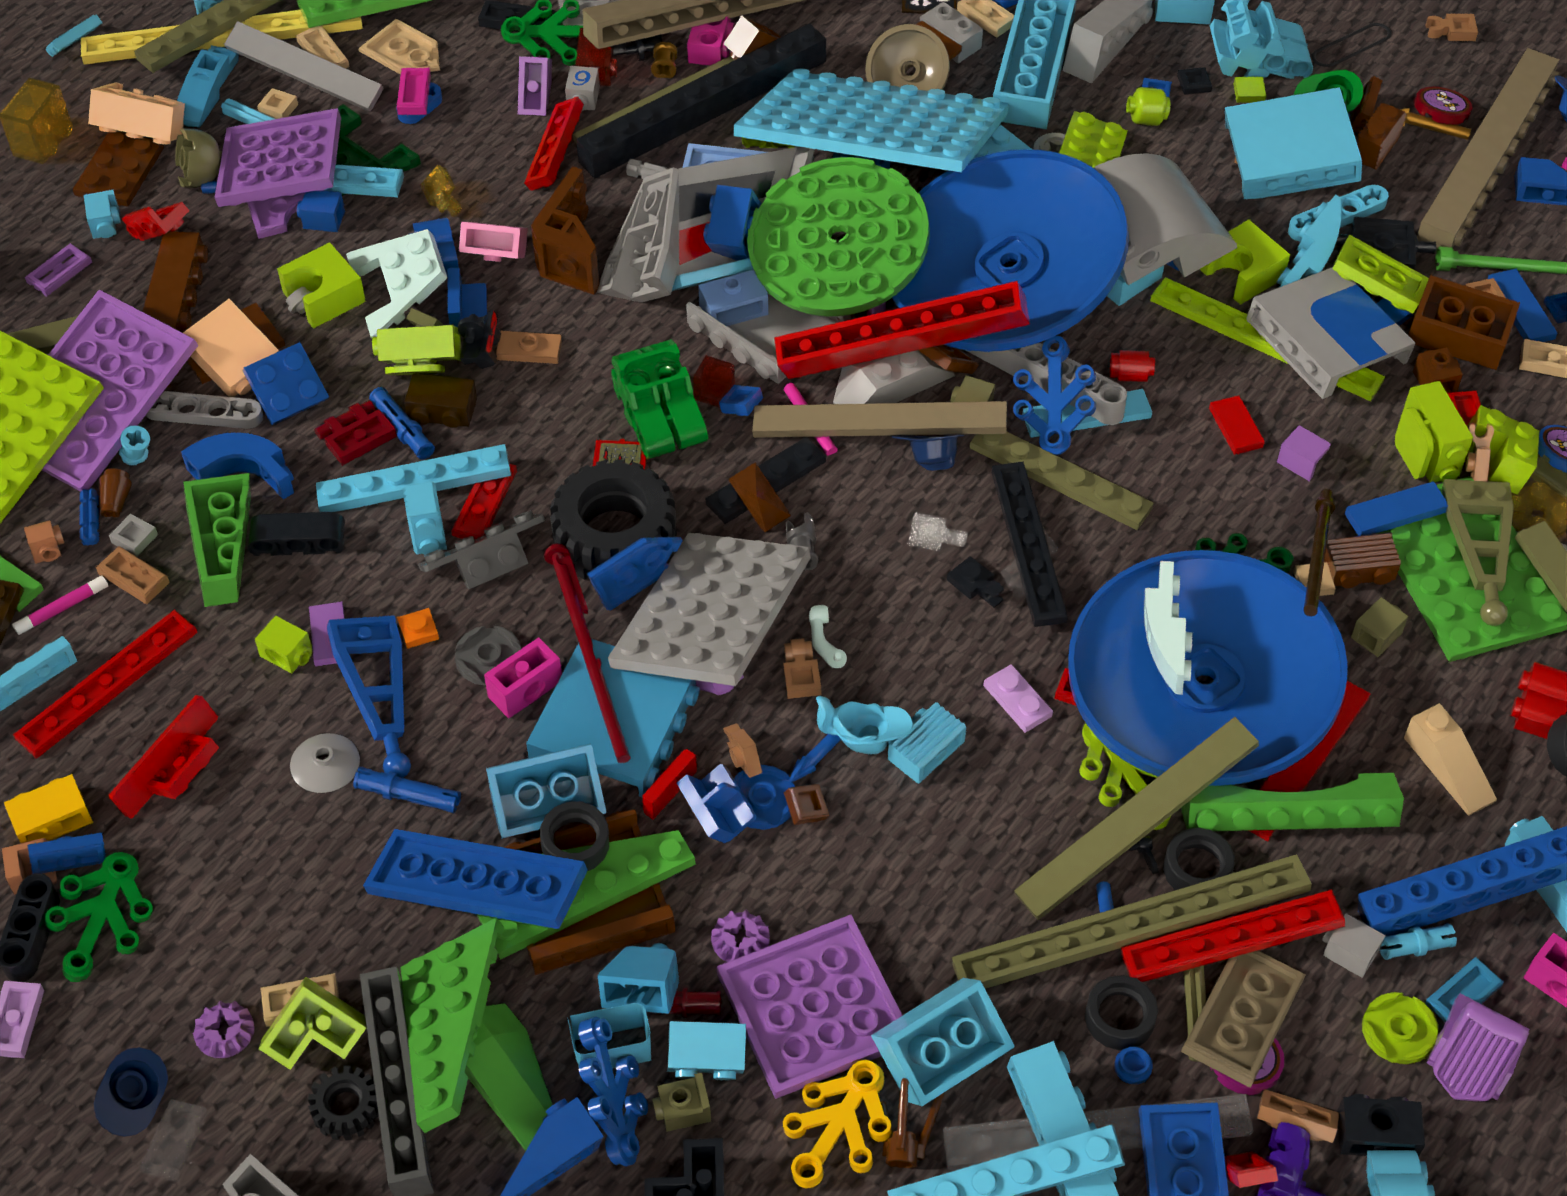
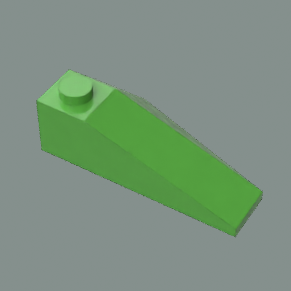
(508, 1073)

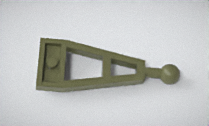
(1490, 499)

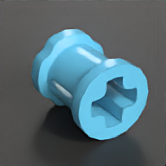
(133, 436)

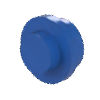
(1133, 1065)

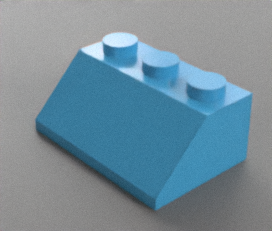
(533, 786)

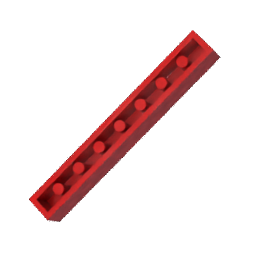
(902, 330)

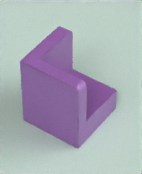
(1302, 452)

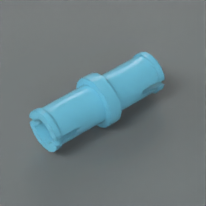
(1418, 941)

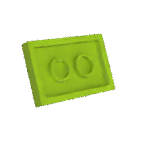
(1380, 274)

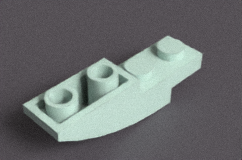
(1167, 631)

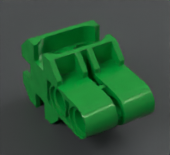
(658, 398)

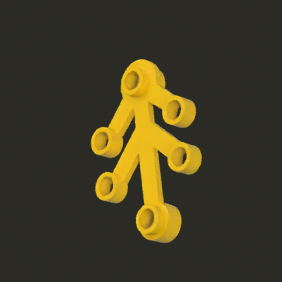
(839, 1118)

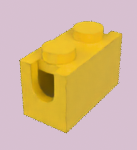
(48, 811)

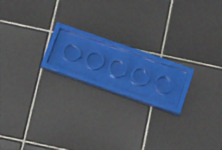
(476, 878)

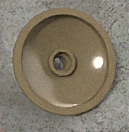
(906, 48)

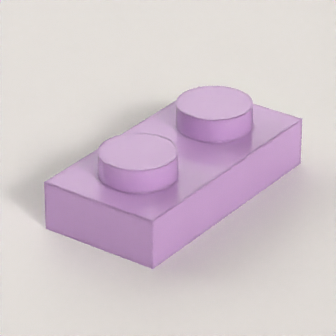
(1018, 698)
(17, 1016)

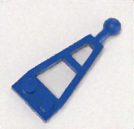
(373, 636)

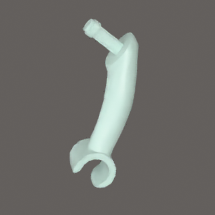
(834, 657)

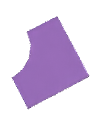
(272, 215)

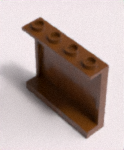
(616, 927)

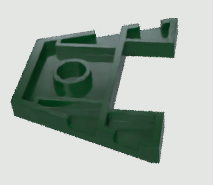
(353, 155)

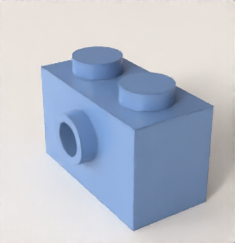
(734, 298)

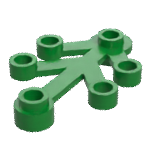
(548, 31)
(100, 909)

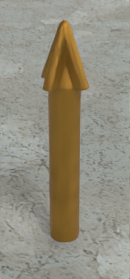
(1427, 123)

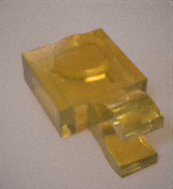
(437, 190)

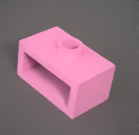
(493, 240)

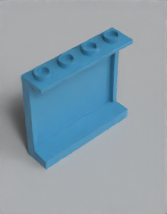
(646, 706)

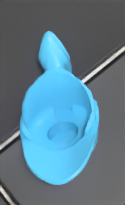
(862, 725)

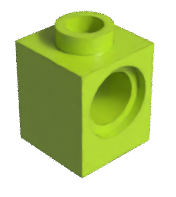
(284, 644)

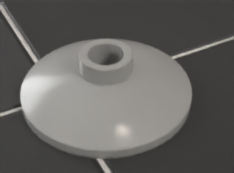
(325, 774)

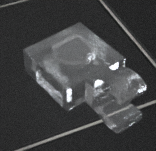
(931, 532)

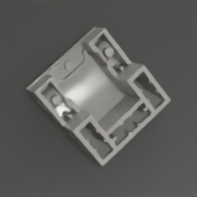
(1164, 217)

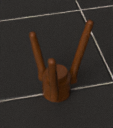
(902, 1148)

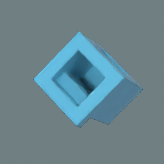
(102, 213)

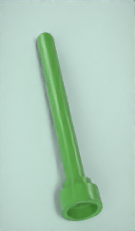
(1450, 259)

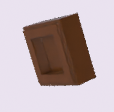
(806, 804)

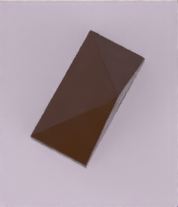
(759, 497)

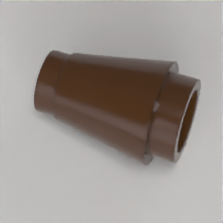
(113, 491)

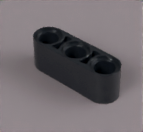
(296, 533)
(25, 913)

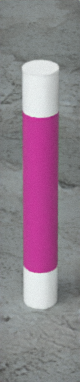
(60, 605)

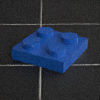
(285, 383)

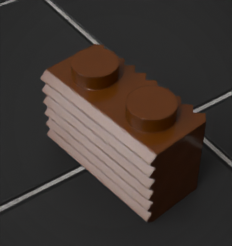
(1380, 134)
(1362, 560)

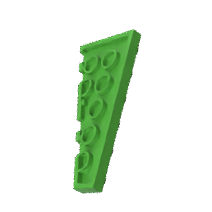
(626, 870)
(443, 1008)

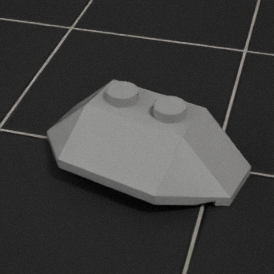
(888, 379)

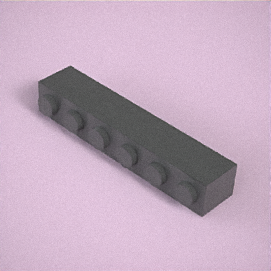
(402, 1138)

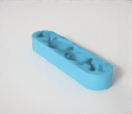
(1355, 199)

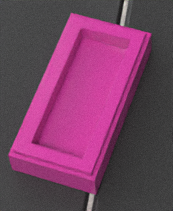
(413, 91)

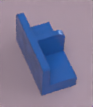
(718, 803)

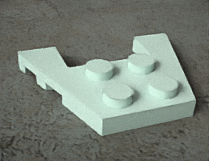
(410, 271)

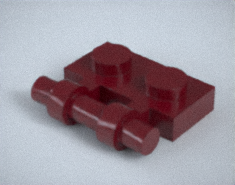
(353, 440)

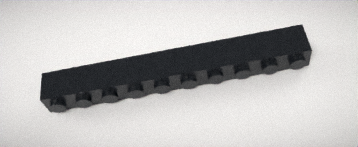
(699, 101)

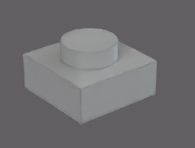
(133, 535)

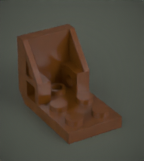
(560, 240)

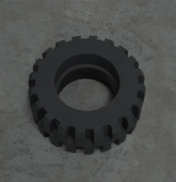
(603, 490)

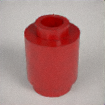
(1132, 365)

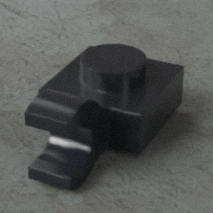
(975, 579)

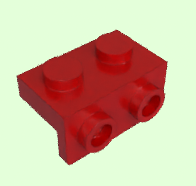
(149, 223)

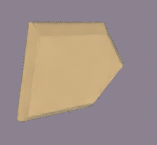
(402, 47)

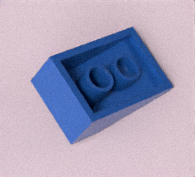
(559, 1144)

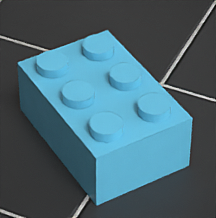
(943, 1040)

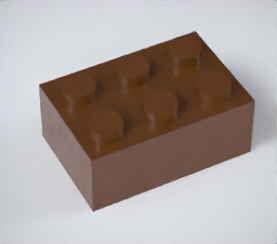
(1464, 320)

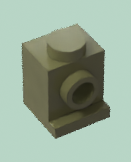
(691, 1112)

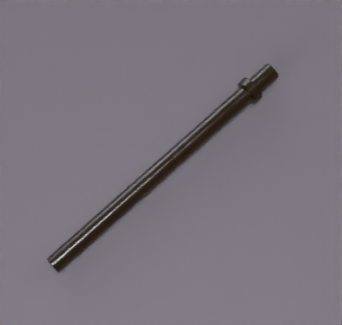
(1324, 507)

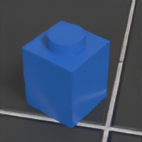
(321, 210)

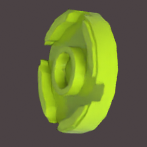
(1400, 1039)

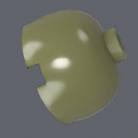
(198, 157)

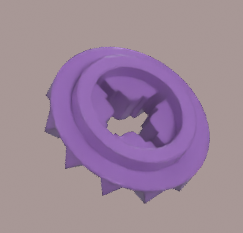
(725, 944)
(237, 1035)

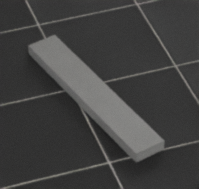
(303, 66)

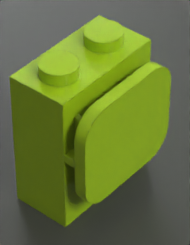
(417, 348)
(1432, 434)

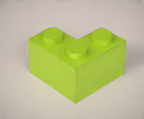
(1512, 447)
(309, 1016)

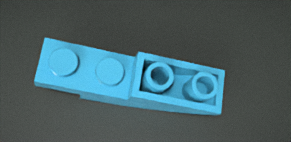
(1316, 243)

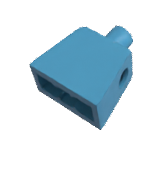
(641, 977)

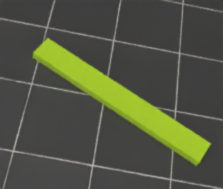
(1234, 325)

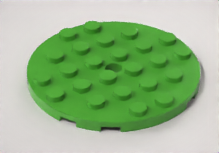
(868, 266)

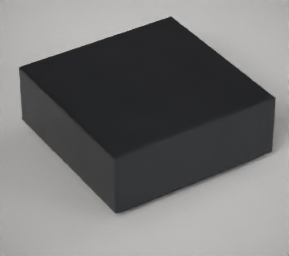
(1194, 80)

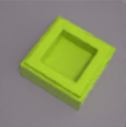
(1249, 89)

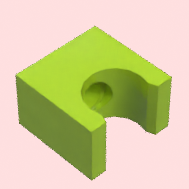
(1256, 258)
(331, 278)

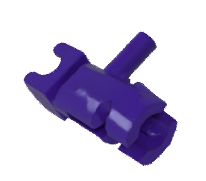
(1291, 1158)

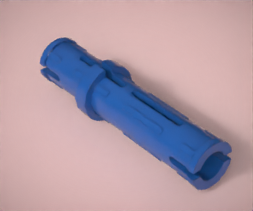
(419, 443)
(400, 788)

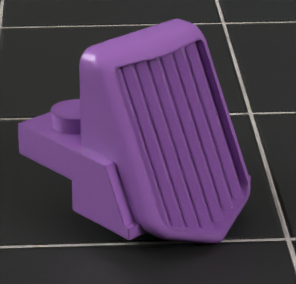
(1476, 1051)

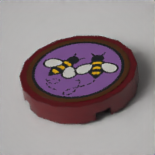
(1443, 104)

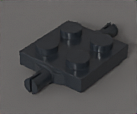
(1390, 237)

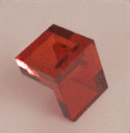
(713, 380)

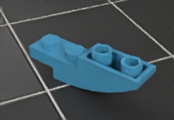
(203, 83)

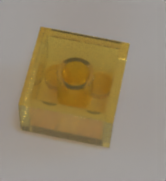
(36, 121)

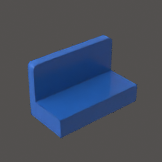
(464, 298)

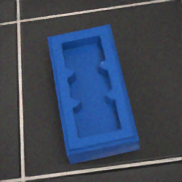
(67, 853)

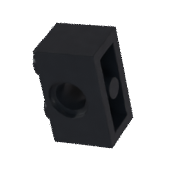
(1398, 1114)

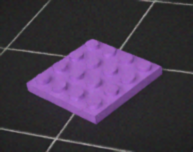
(278, 158)
(810, 1004)

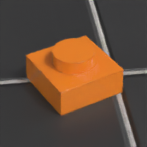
(418, 628)

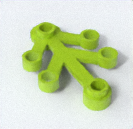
(1117, 769)

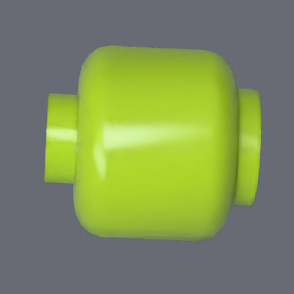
(1148, 106)

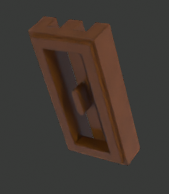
(1366, 107)

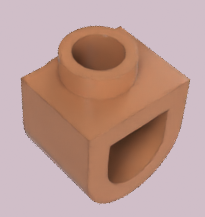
(44, 541)

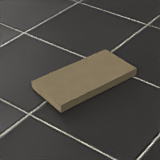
(1243, 1015)

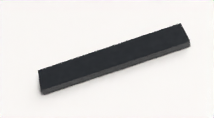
(1029, 544)

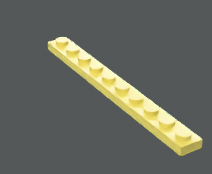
(279, 25)

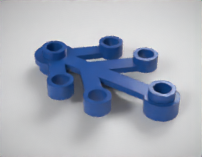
(1055, 400)
(606, 1109)

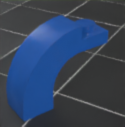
(239, 453)

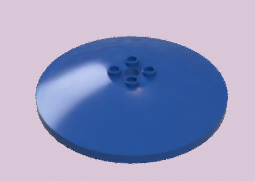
(1030, 209)
(1249, 634)

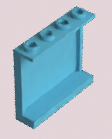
(1294, 144)

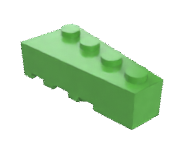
(219, 533)

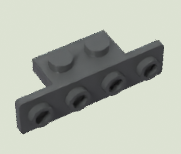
(488, 555)

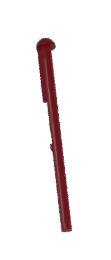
(560, 558)

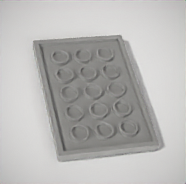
(710, 609)

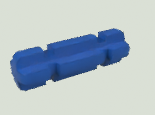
(89, 517)

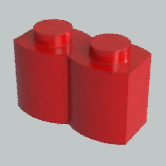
(1542, 699)

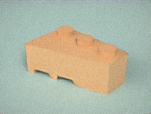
(136, 113)

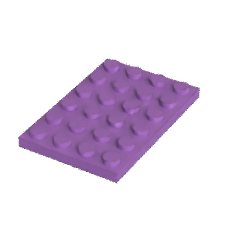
(133, 362)

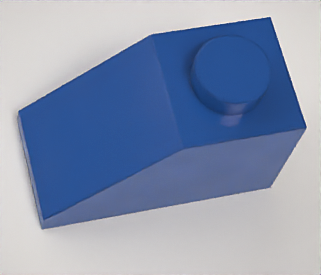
(1540, 182)

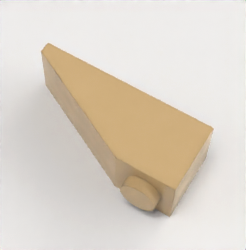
(1450, 758)

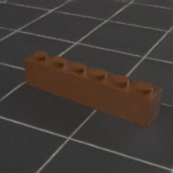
(175, 279)

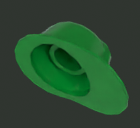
(1349, 83)

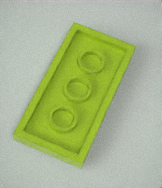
(1092, 139)

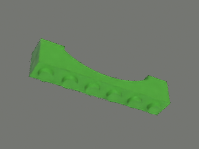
(1363, 803)

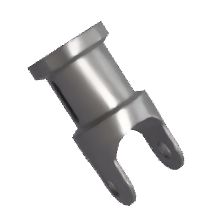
(803, 536)

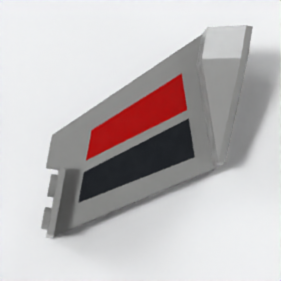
(669, 218)

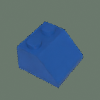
(729, 221)

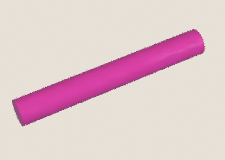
(797, 399)

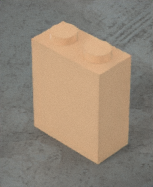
(227, 345)

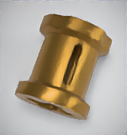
(664, 56)

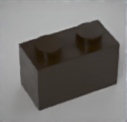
(441, 400)

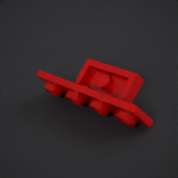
(170, 760)

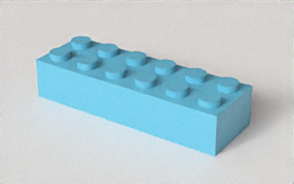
(1034, 60)

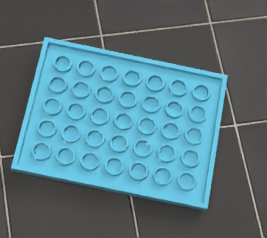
(874, 120)

